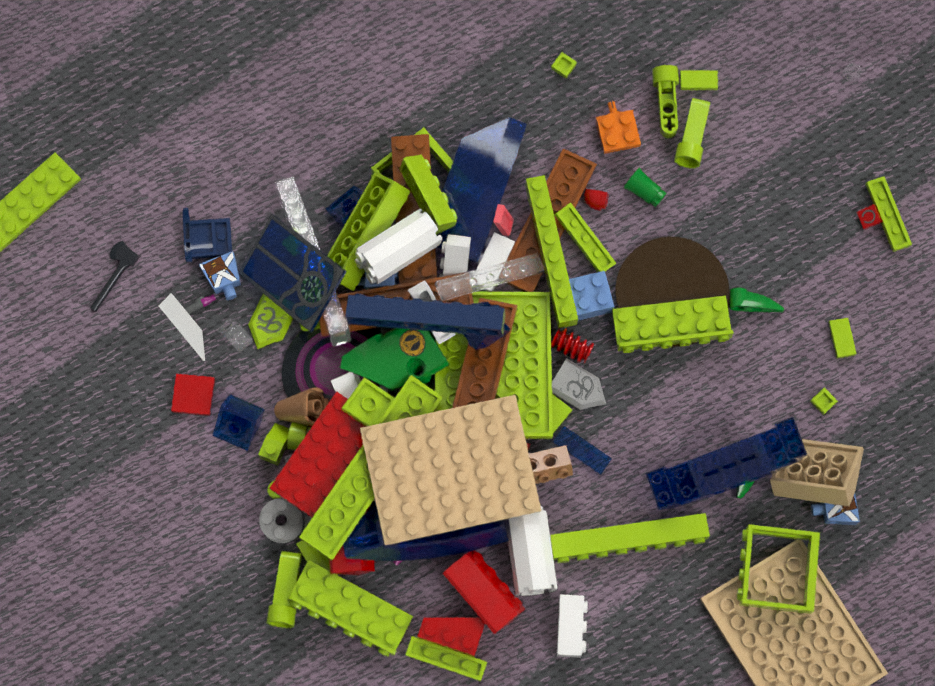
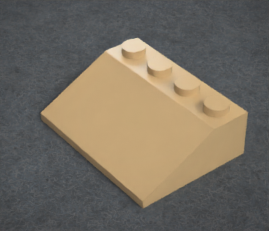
(823, 475)

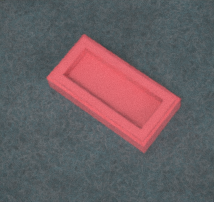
(503, 220)

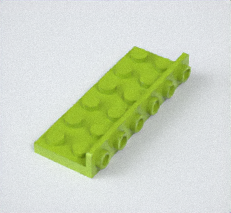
(672, 324)
(349, 608)

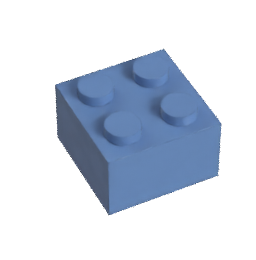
(591, 295)

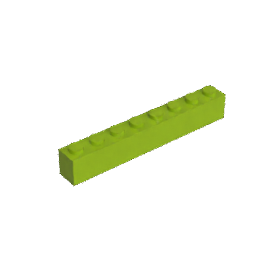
(551, 252)
(629, 537)

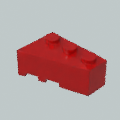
(453, 633)

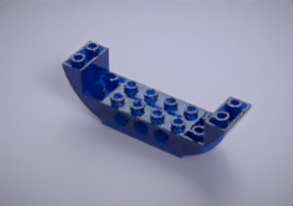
(728, 466)

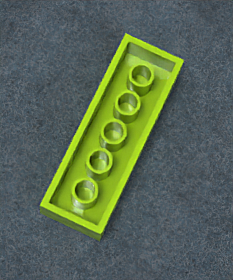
(370, 217)

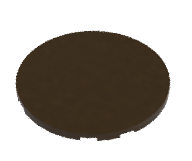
(670, 272)

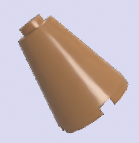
(302, 407)

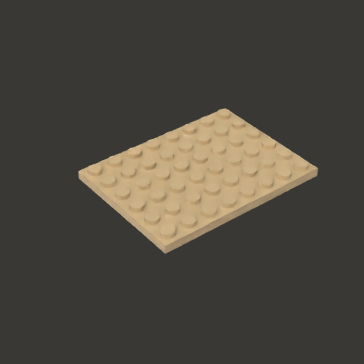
(450, 470)
(788, 645)

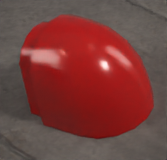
(596, 199)

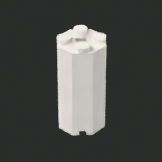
(397, 246)
(531, 554)

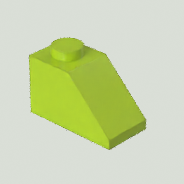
(274, 444)

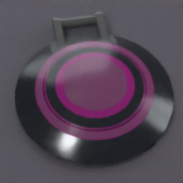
(314, 361)

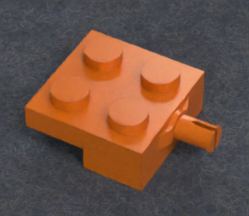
(617, 130)

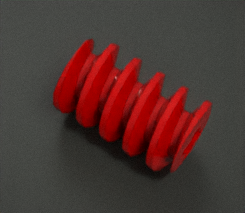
(572, 345)

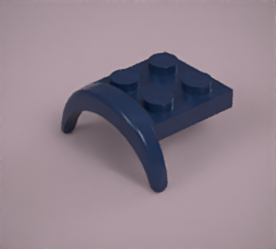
(206, 237)

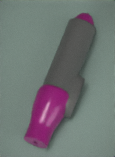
(199, 303)

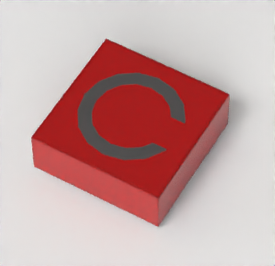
(869, 216)

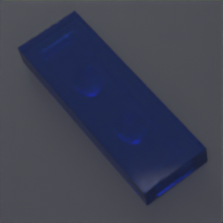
(582, 450)

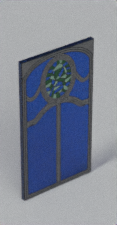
(292, 272)

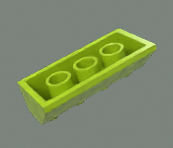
(427, 192)

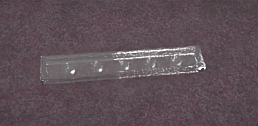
(489, 276)

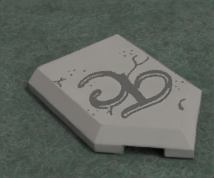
(577, 386)

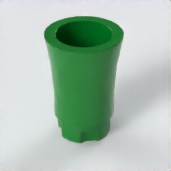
(645, 188)

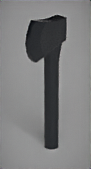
(127, 258)

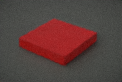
(193, 394)

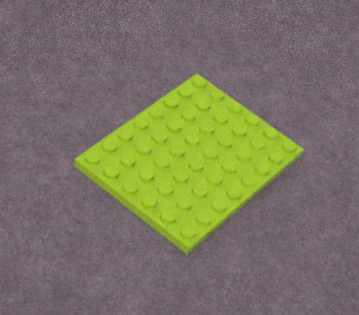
(526, 364)

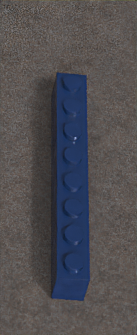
(425, 315)

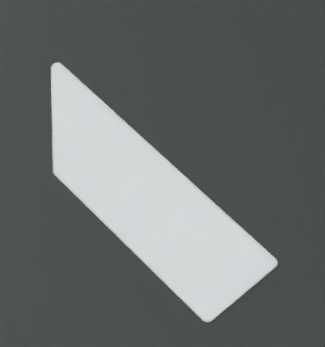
(184, 323)

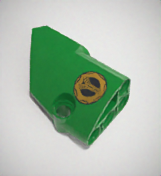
(395, 357)

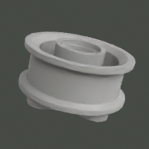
(268, 518)

